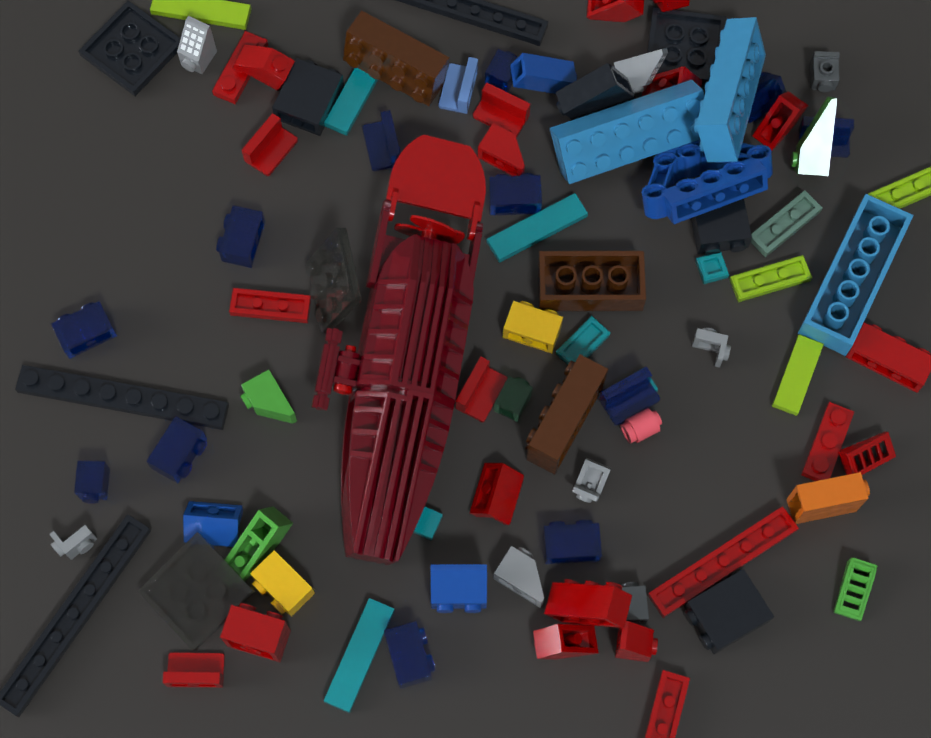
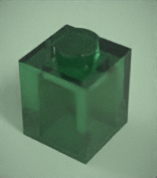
(513, 398)

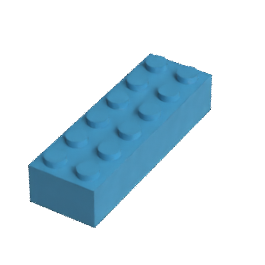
(730, 90)
(627, 132)
(855, 274)

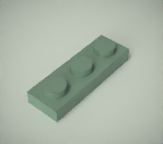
(785, 223)

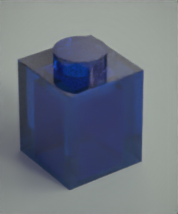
(499, 70)
(92, 481)

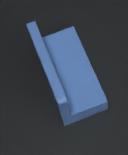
(459, 86)

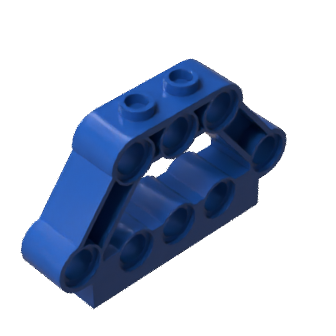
(711, 189)

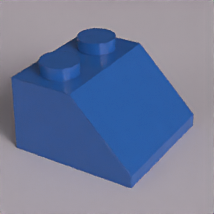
(459, 587)

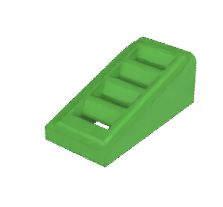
(862, 566)

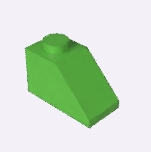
(267, 398)

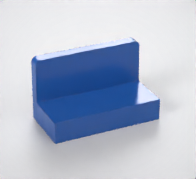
(213, 521)

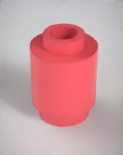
(641, 425)

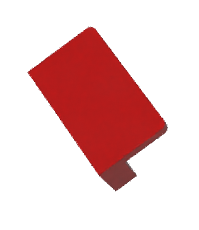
(502, 109)
(269, 146)
(480, 391)
(497, 492)
(195, 670)

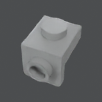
(712, 341)
(591, 481)
(76, 544)

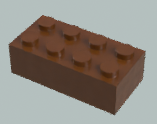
(395, 58)
(591, 280)
(567, 413)

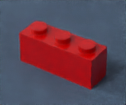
(891, 357)
(588, 603)

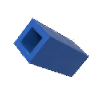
(542, 73)

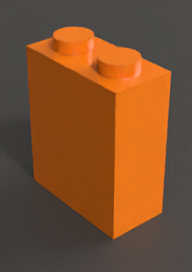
(828, 498)

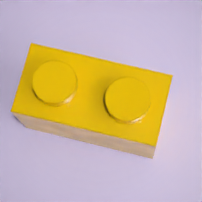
(532, 326)
(282, 584)

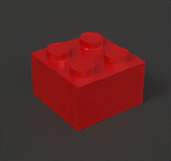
(256, 632)

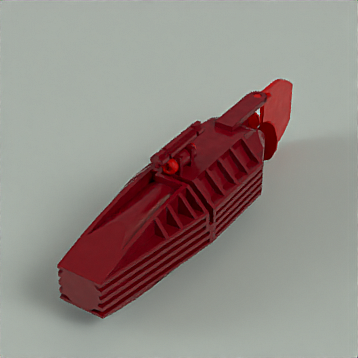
(408, 349)

